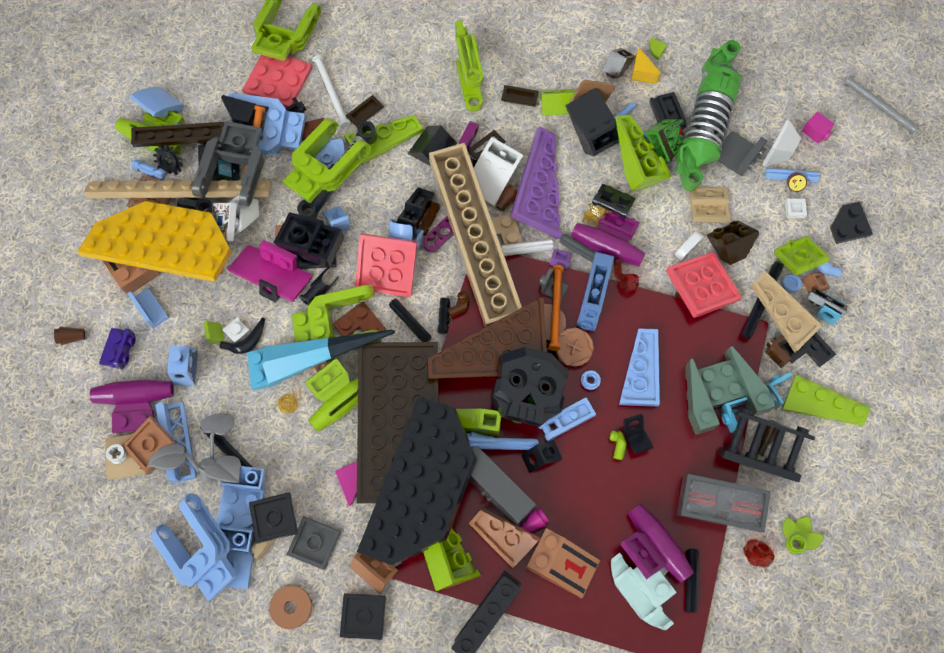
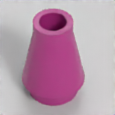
(535, 521)

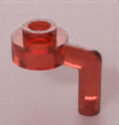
(627, 281)

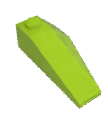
(640, 161)

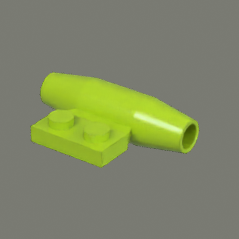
(124, 126)
(336, 391)

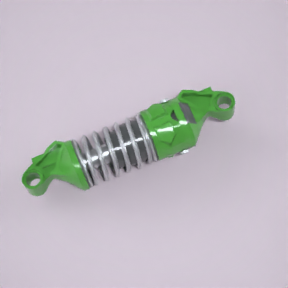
(711, 113)

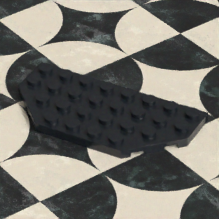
(421, 486)

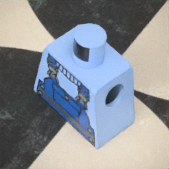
(182, 362)

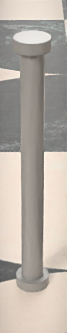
(882, 105)

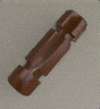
(429, 217)

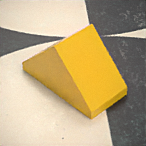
(644, 69)

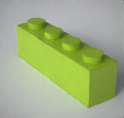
(449, 563)

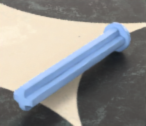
(503, 443)

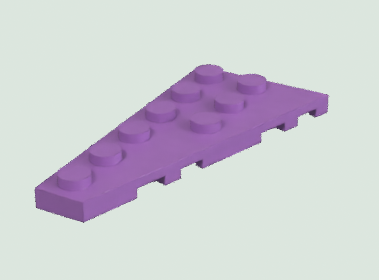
(538, 190)

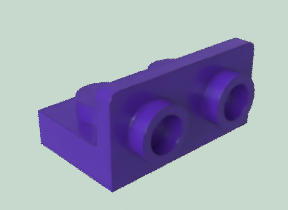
(117, 348)

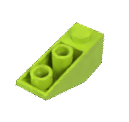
(480, 421)

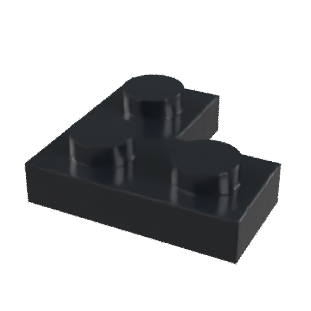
(815, 348)

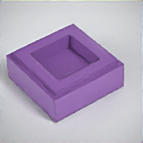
(560, 258)

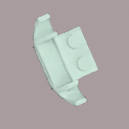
(643, 594)

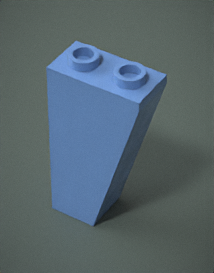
(595, 291)

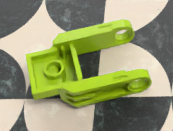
(279, 41)
(468, 66)
(312, 176)
(317, 320)

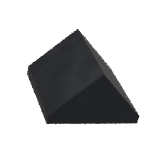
(431, 140)

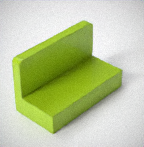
(554, 101)

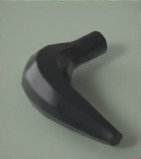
(248, 342)

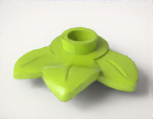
(801, 532)

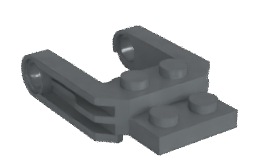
(235, 145)

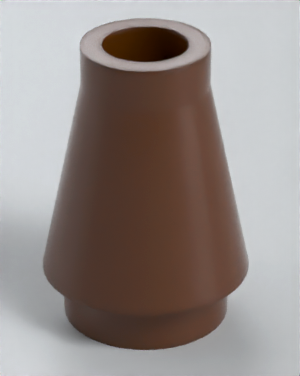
(507, 197)
(67, 335)

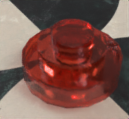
(758, 553)

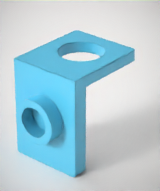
(824, 314)
(776, 380)
(727, 416)

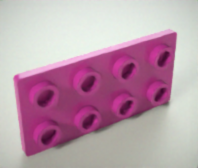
(273, 266)

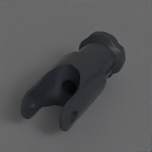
(316, 289)

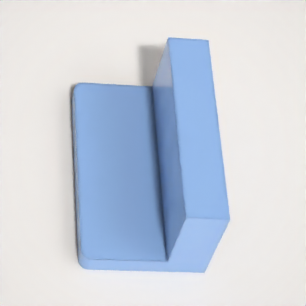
(149, 307)

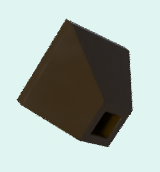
(733, 241)

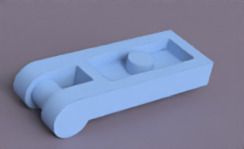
(568, 419)

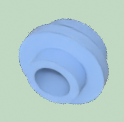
(590, 374)

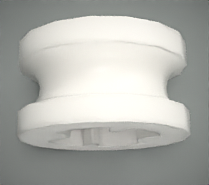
(113, 448)

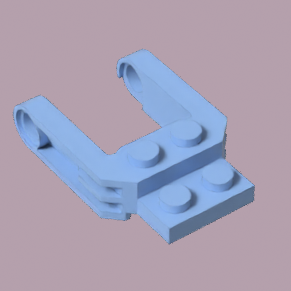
(281, 127)
(209, 564)

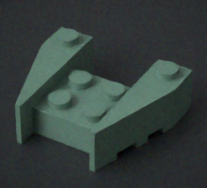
(722, 384)

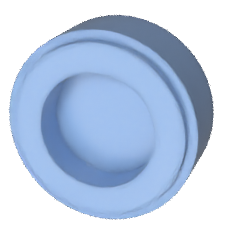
(791, 283)

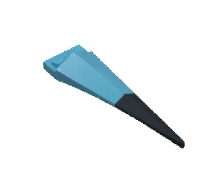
(284, 361)

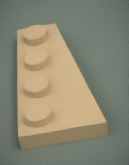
(789, 316)

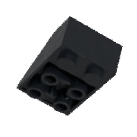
(593, 123)

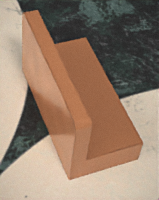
(373, 571)

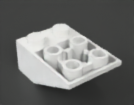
(496, 169)

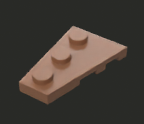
(503, 536)

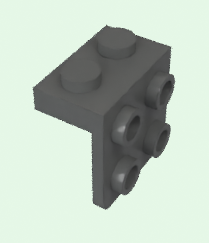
(740, 153)

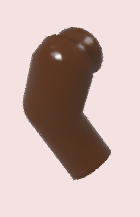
(461, 306)

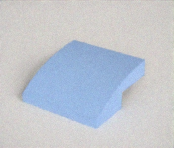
(156, 101)

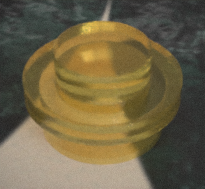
(287, 403)

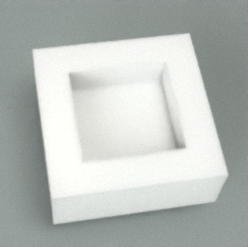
(795, 208)
(236, 330)

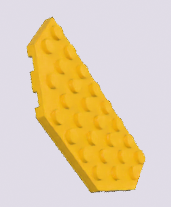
(160, 240)

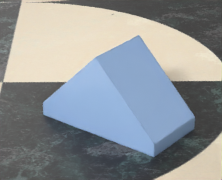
(337, 218)

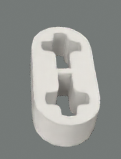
(689, 245)

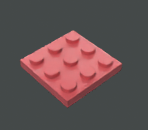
(277, 79)
(386, 264)
(703, 284)

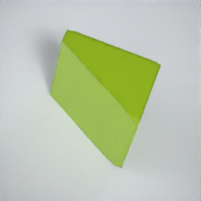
(213, 332)

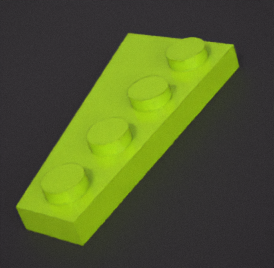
(390, 135)
(815, 400)

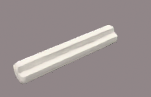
(527, 247)

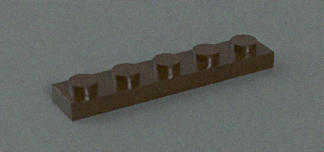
(175, 134)

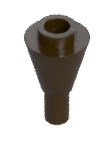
(767, 439)

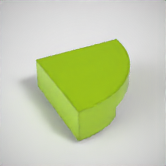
(657, 48)

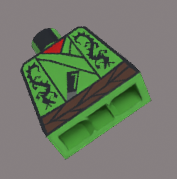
(667, 137)

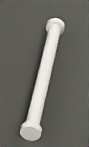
(318, 60)

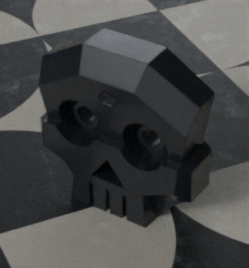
(533, 370)

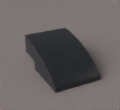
(309, 239)

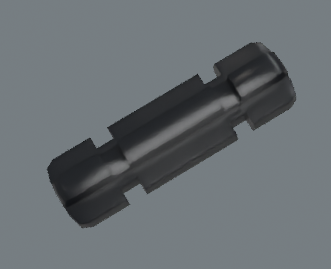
(443, 315)

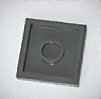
(314, 543)

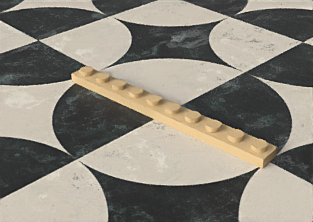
(168, 189)

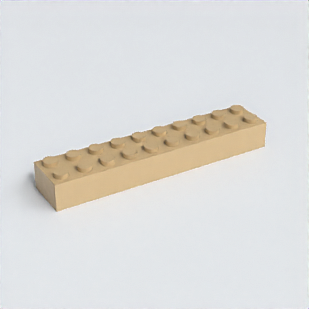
(474, 233)

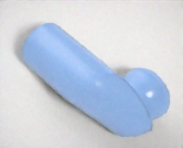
(831, 270)

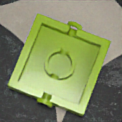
(801, 255)

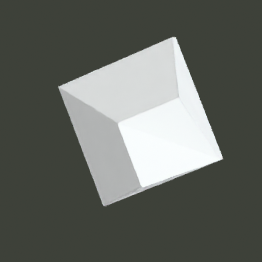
(783, 146)

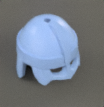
(404, 231)

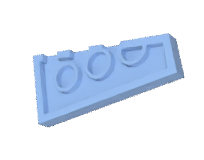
(642, 376)

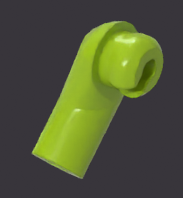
(620, 444)

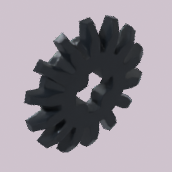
(163, 152)

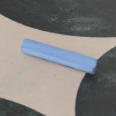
(783, 174)

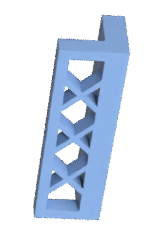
(164, 420)

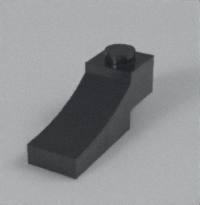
(415, 208)

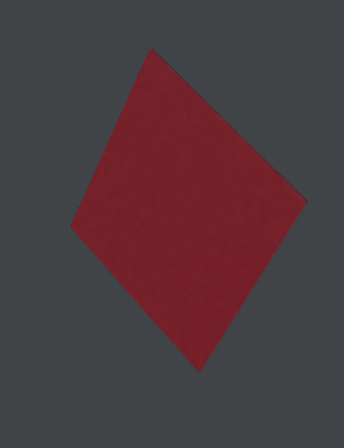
(590, 490)

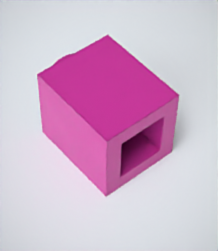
(818, 128)

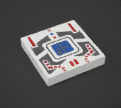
(225, 218)

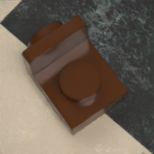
(776, 353)

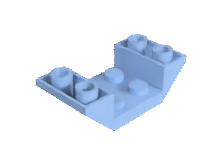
(234, 510)

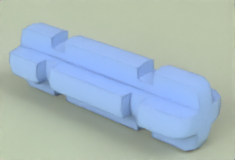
(148, 169)

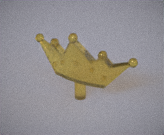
(594, 214)

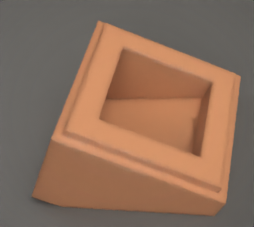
(815, 280)

